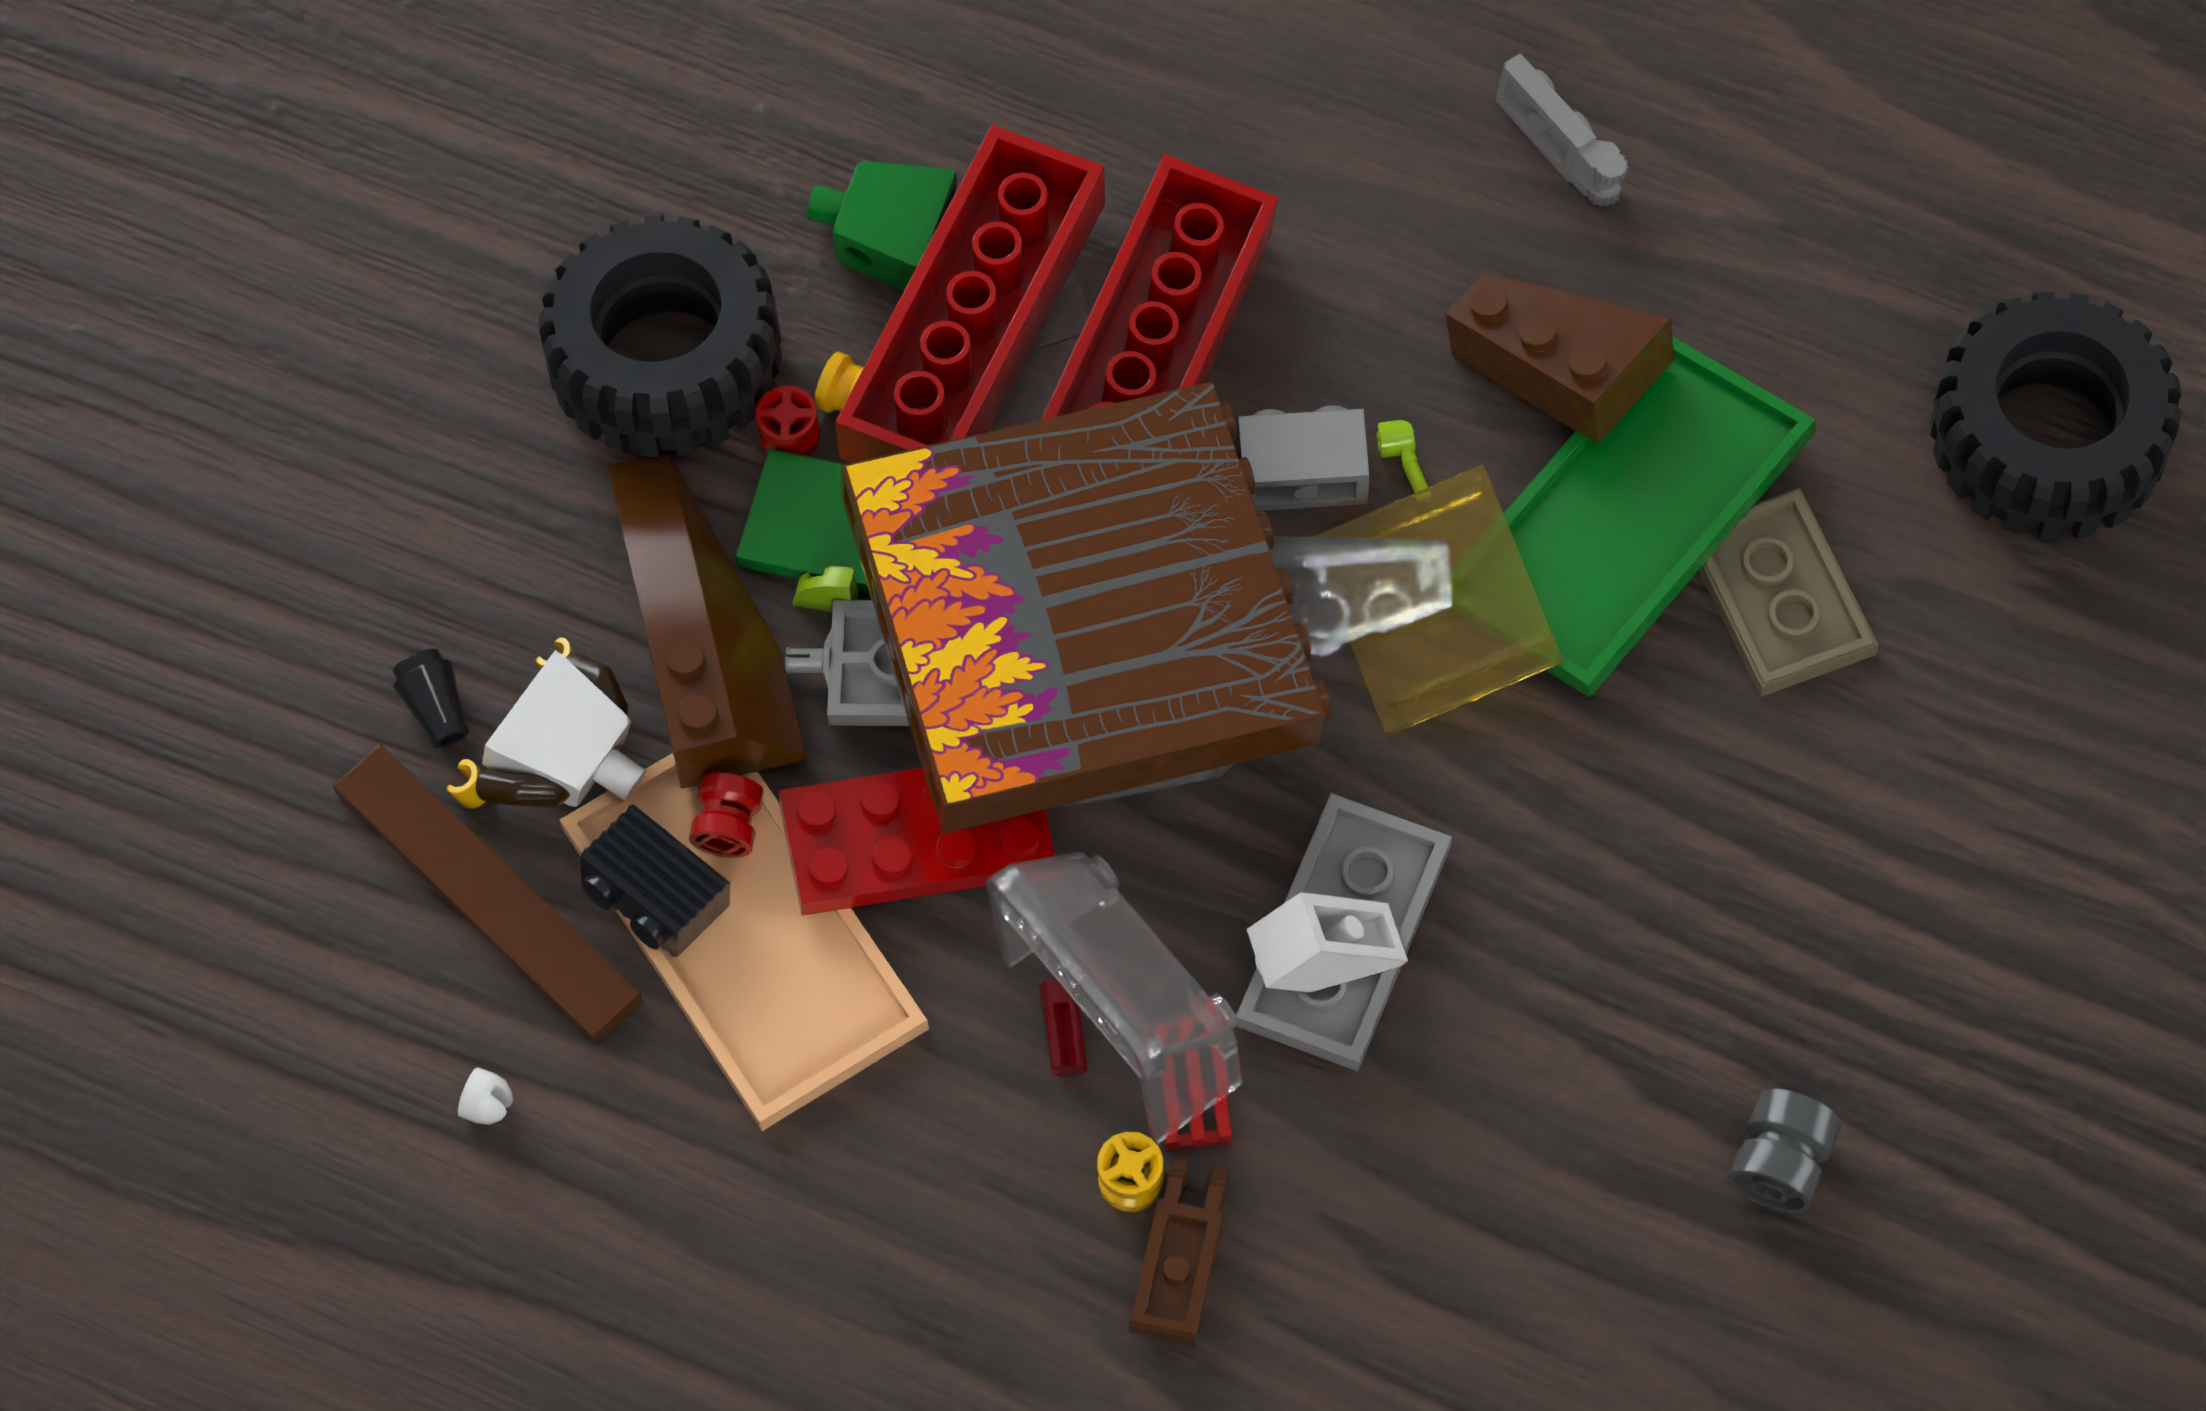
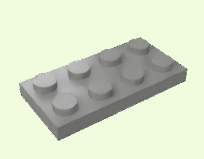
(1360, 857)

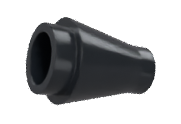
(431, 694)

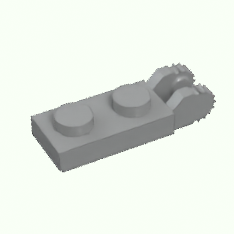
(1560, 132)

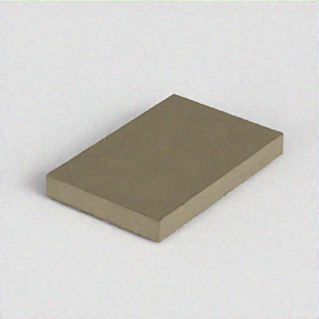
(1785, 597)

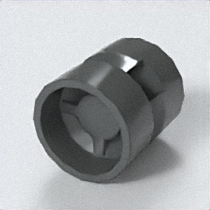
(1782, 1158)

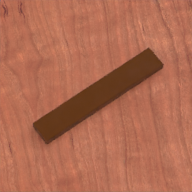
(488, 894)

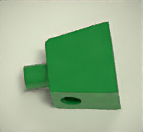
(885, 217)

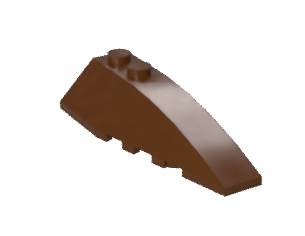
(705, 637)

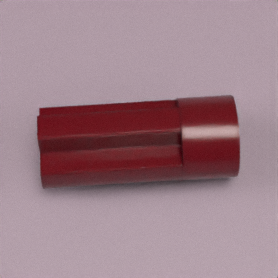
(1063, 1029)

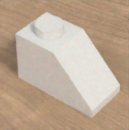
(1325, 942)

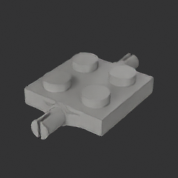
(854, 669)

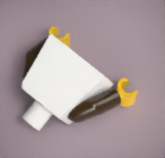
(556, 740)

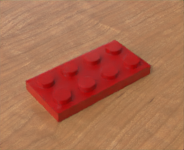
(883, 843)

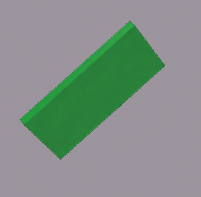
(1634, 518)

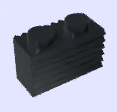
(653, 882)

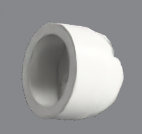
(484, 1097)

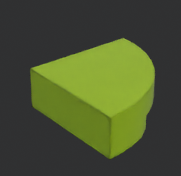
(820, 591)

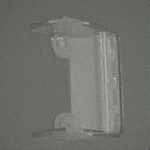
(1122, 980)

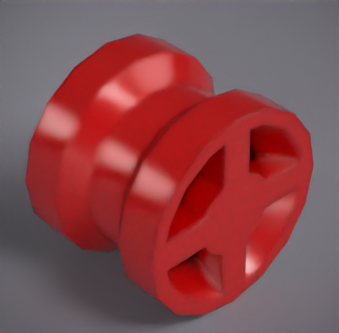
(781, 410)

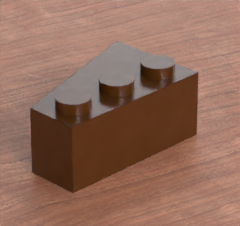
(1560, 349)

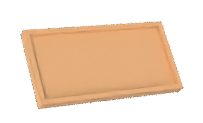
(770, 992)

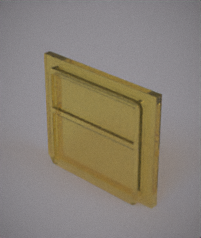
(1495, 619)

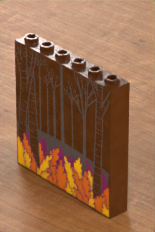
(1082, 606)

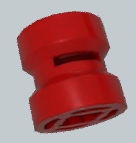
(726, 815)

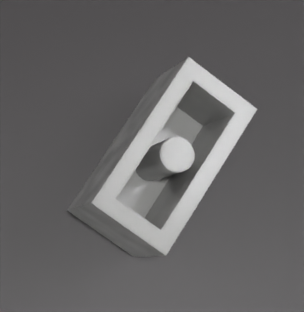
(1306, 457)

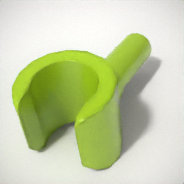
(1398, 439)

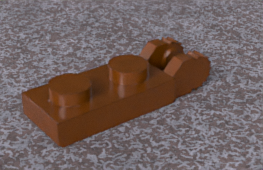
(1179, 1258)

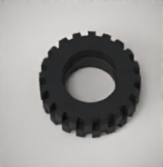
(648, 272)
(2065, 346)

